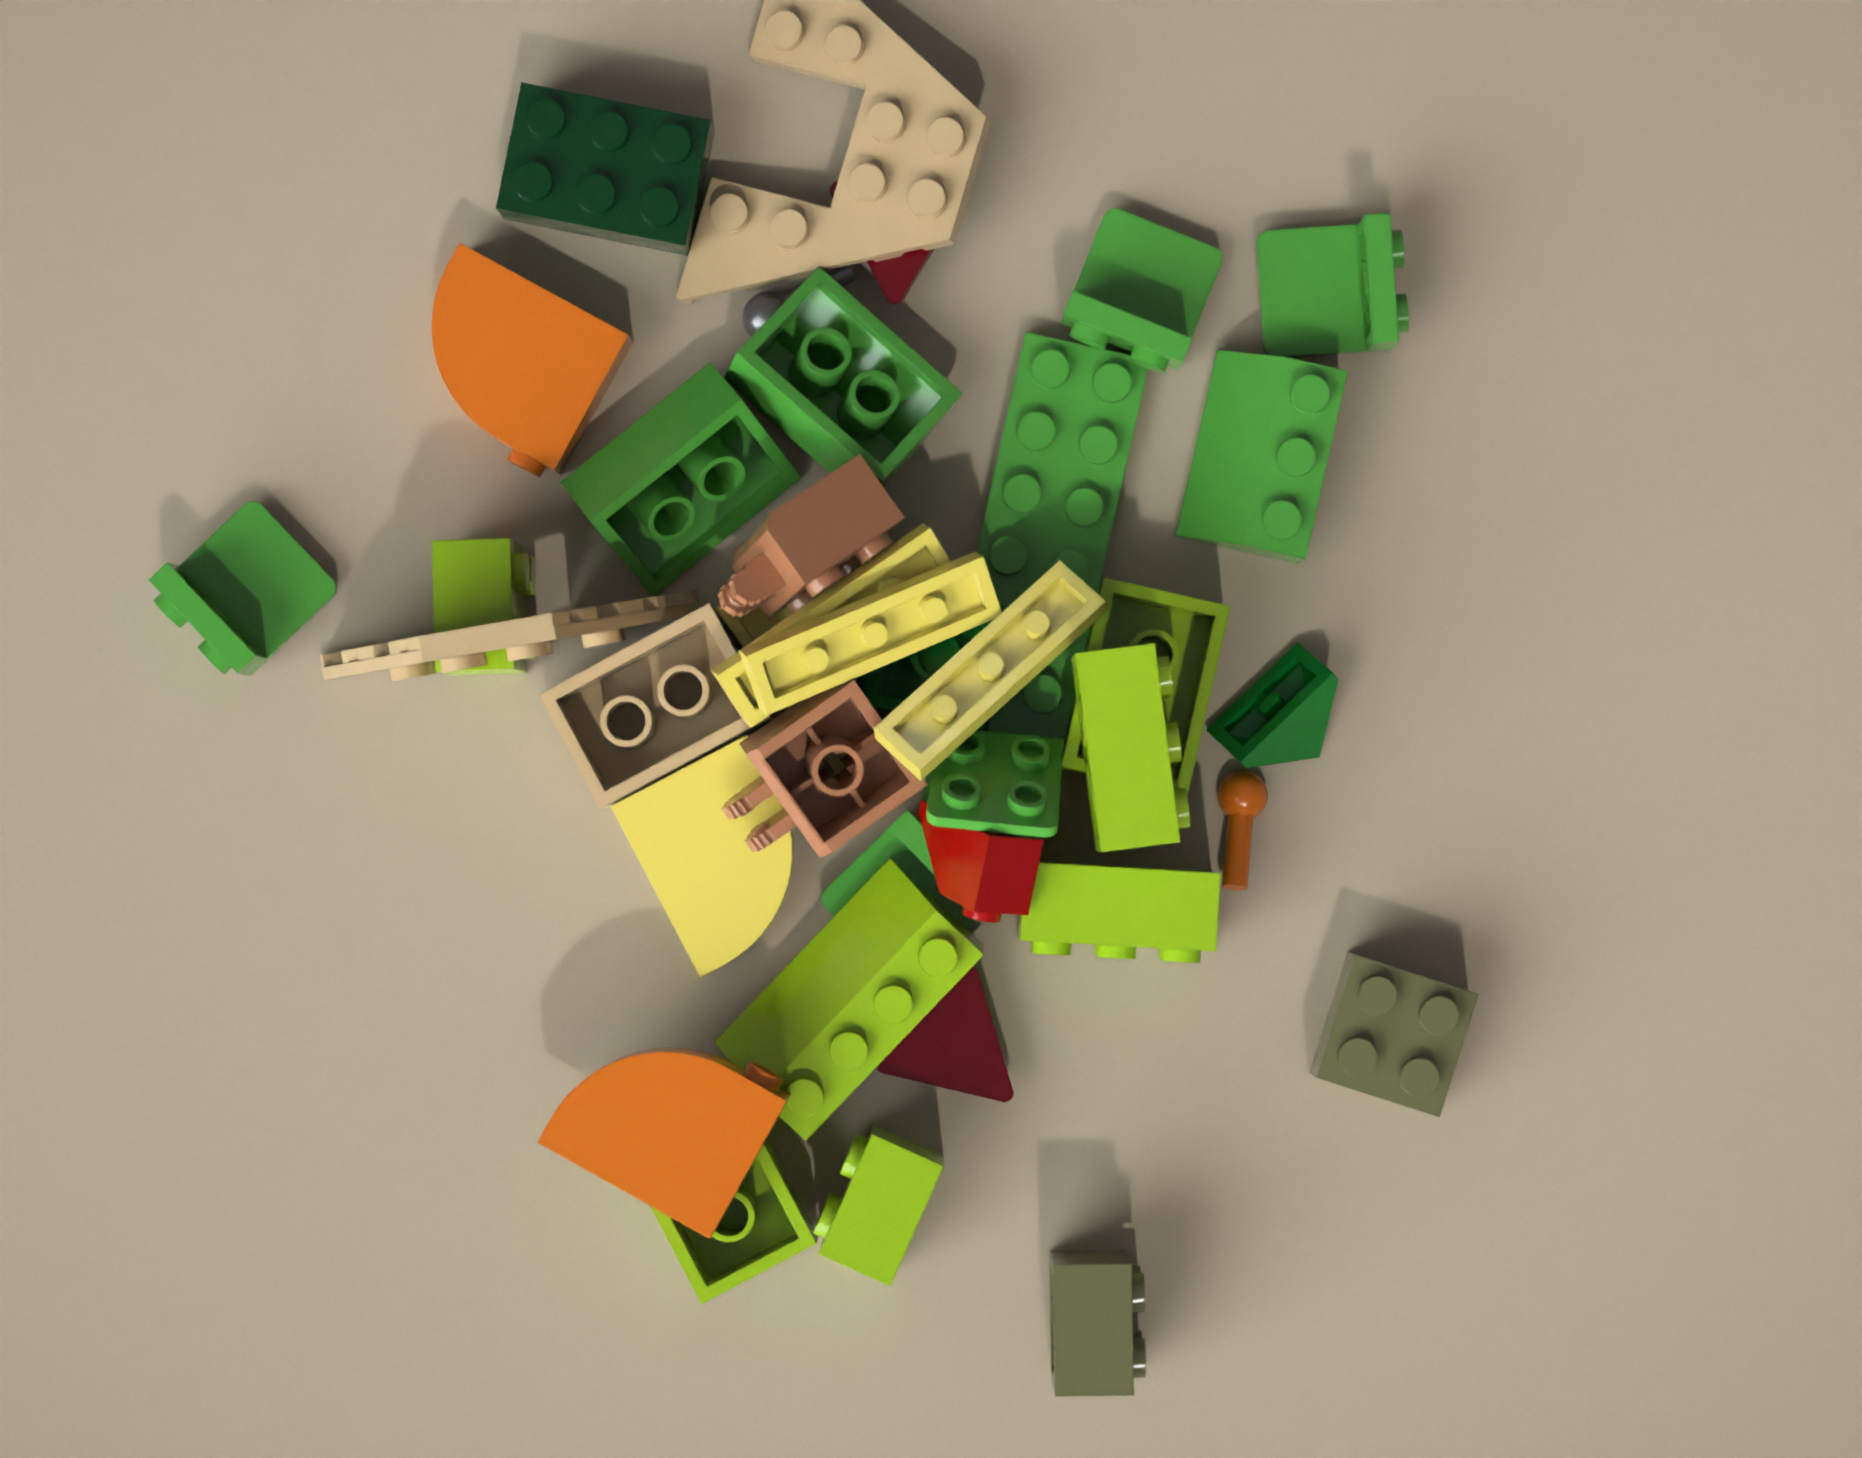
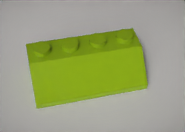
(852, 994)

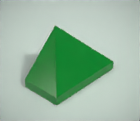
(1280, 714)

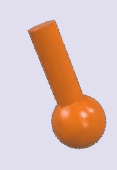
(1241, 797)

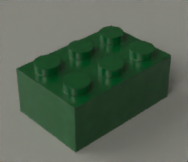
(605, 169)

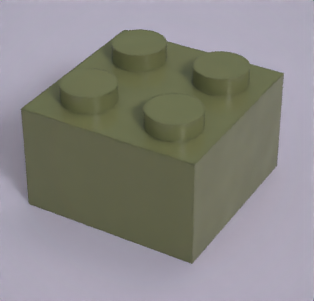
(1393, 1034)
(1093, 1323)

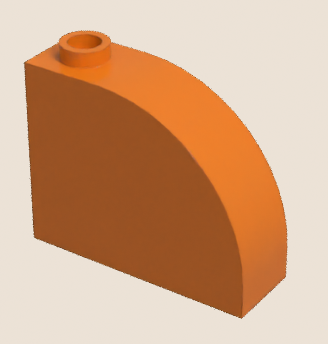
(521, 359)
(670, 1129)

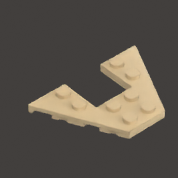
(901, 172)
(521, 638)

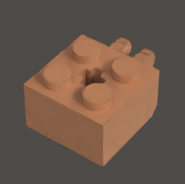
(811, 542)
(822, 805)

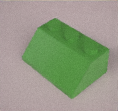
(841, 380)
(1261, 454)
(681, 479)

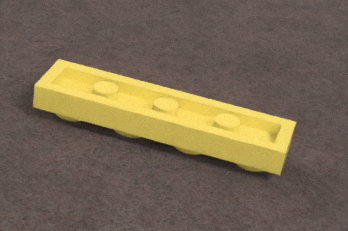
(902, 560)
(870, 633)
(990, 670)

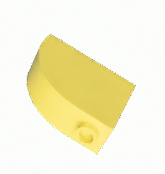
(698, 858)

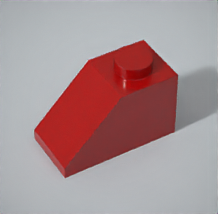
(983, 869)

